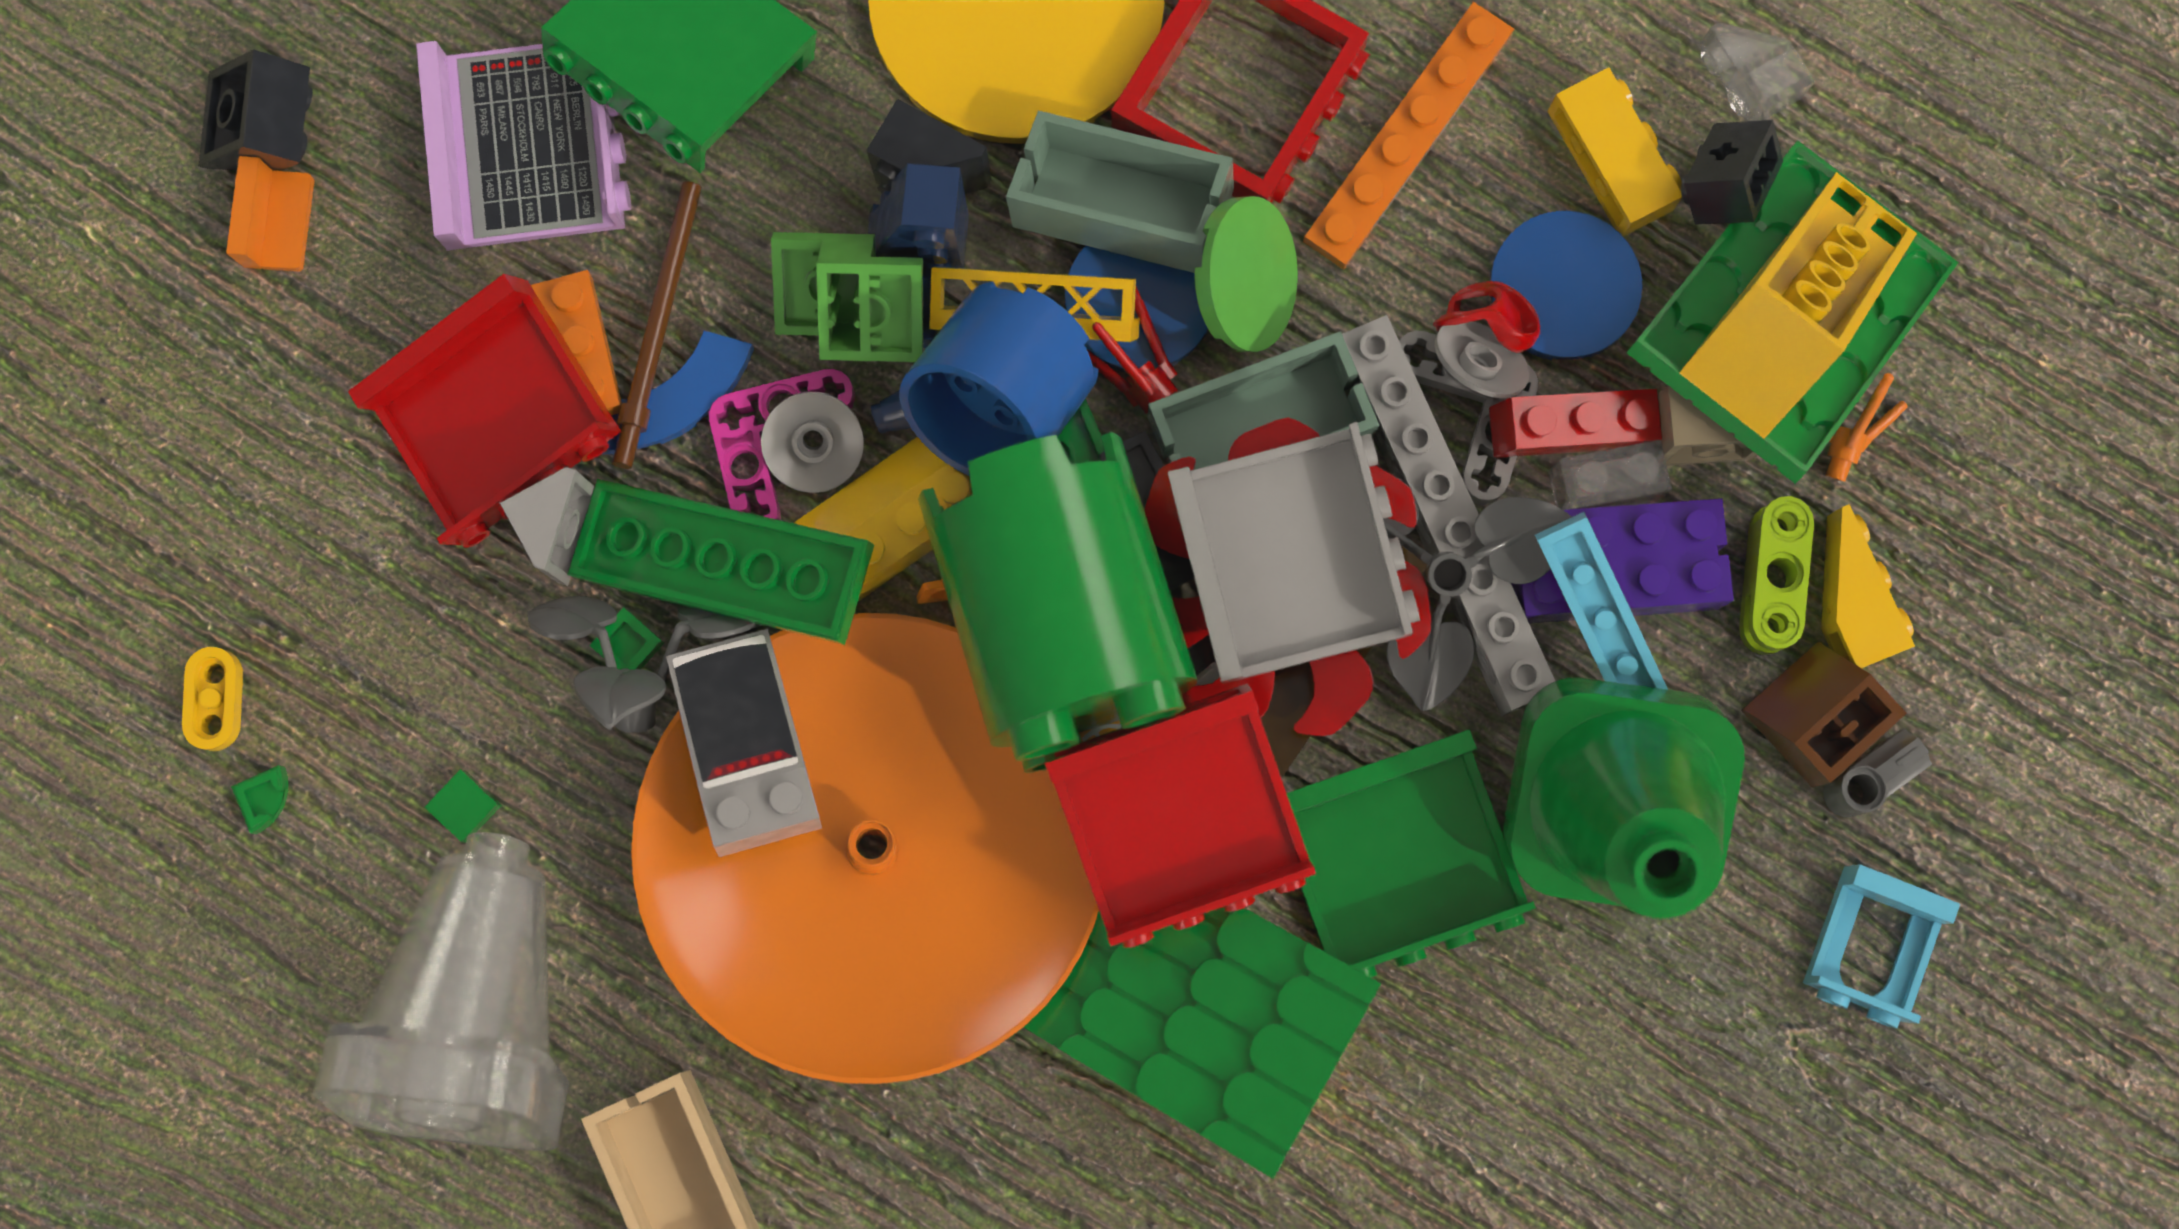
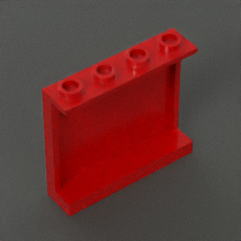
(487, 407)
(1180, 817)

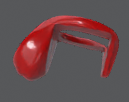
(1509, 316)

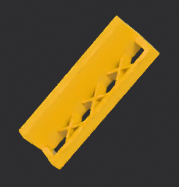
(1120, 328)

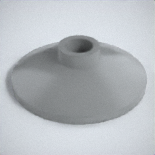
(1480, 361)
(805, 466)

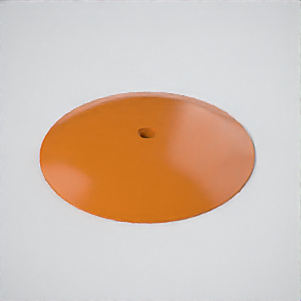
(851, 958)

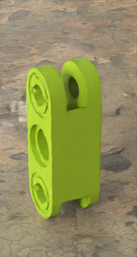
(1792, 553)

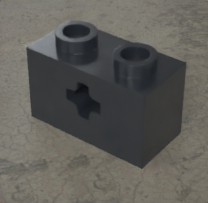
(1733, 172)

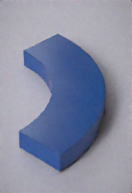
(689, 394)

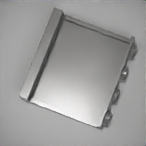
(1293, 554)

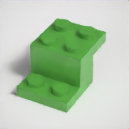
(848, 296)

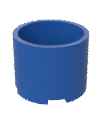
(997, 375)

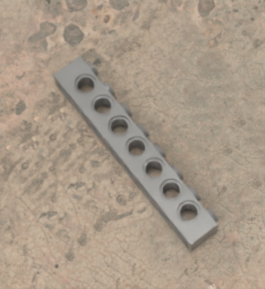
(1446, 521)

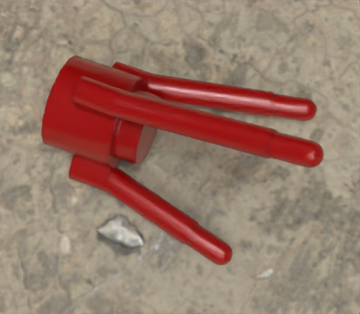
(1147, 382)

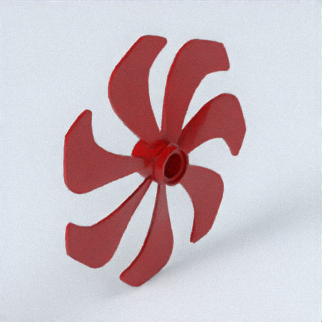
(1341, 680)

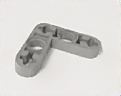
(1473, 464)

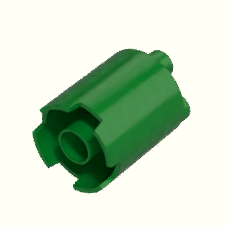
(1058, 597)

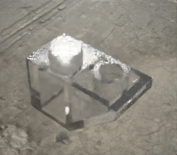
(1756, 69)

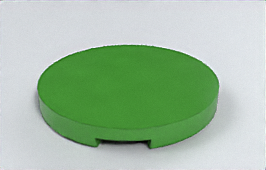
(1247, 274)

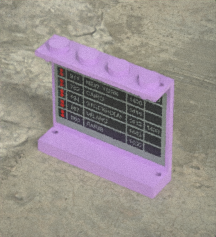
(516, 149)

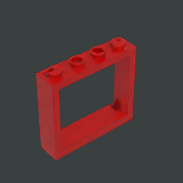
(1129, 109)

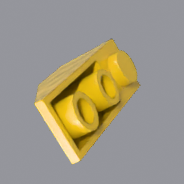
(1857, 604)

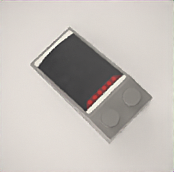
(743, 743)

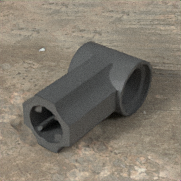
(1878, 774)

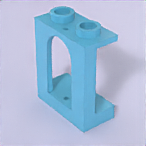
(1899, 994)

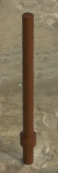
(634, 414)

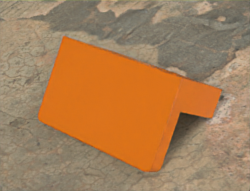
(269, 217)

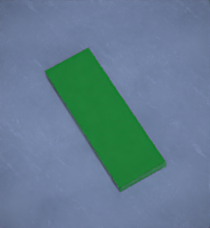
(721, 560)

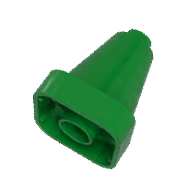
(1623, 795)

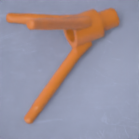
(1850, 443)

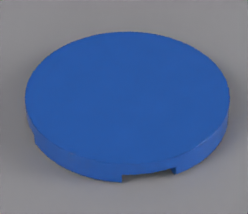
(1576, 278)
(1166, 294)

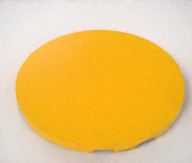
(1001, 61)

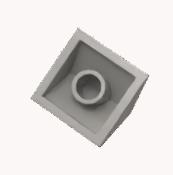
(550, 520)

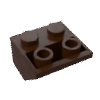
(1823, 713)

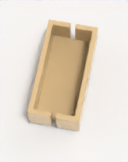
(668, 1160)

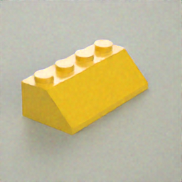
(886, 509)

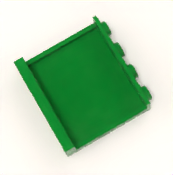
(677, 64)
(1406, 857)

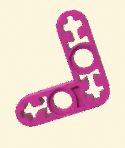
(748, 437)

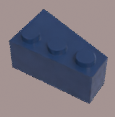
(923, 217)

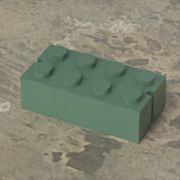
(1118, 191)
(1295, 384)

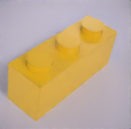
(1616, 151)

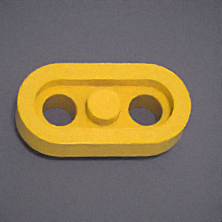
(208, 700)

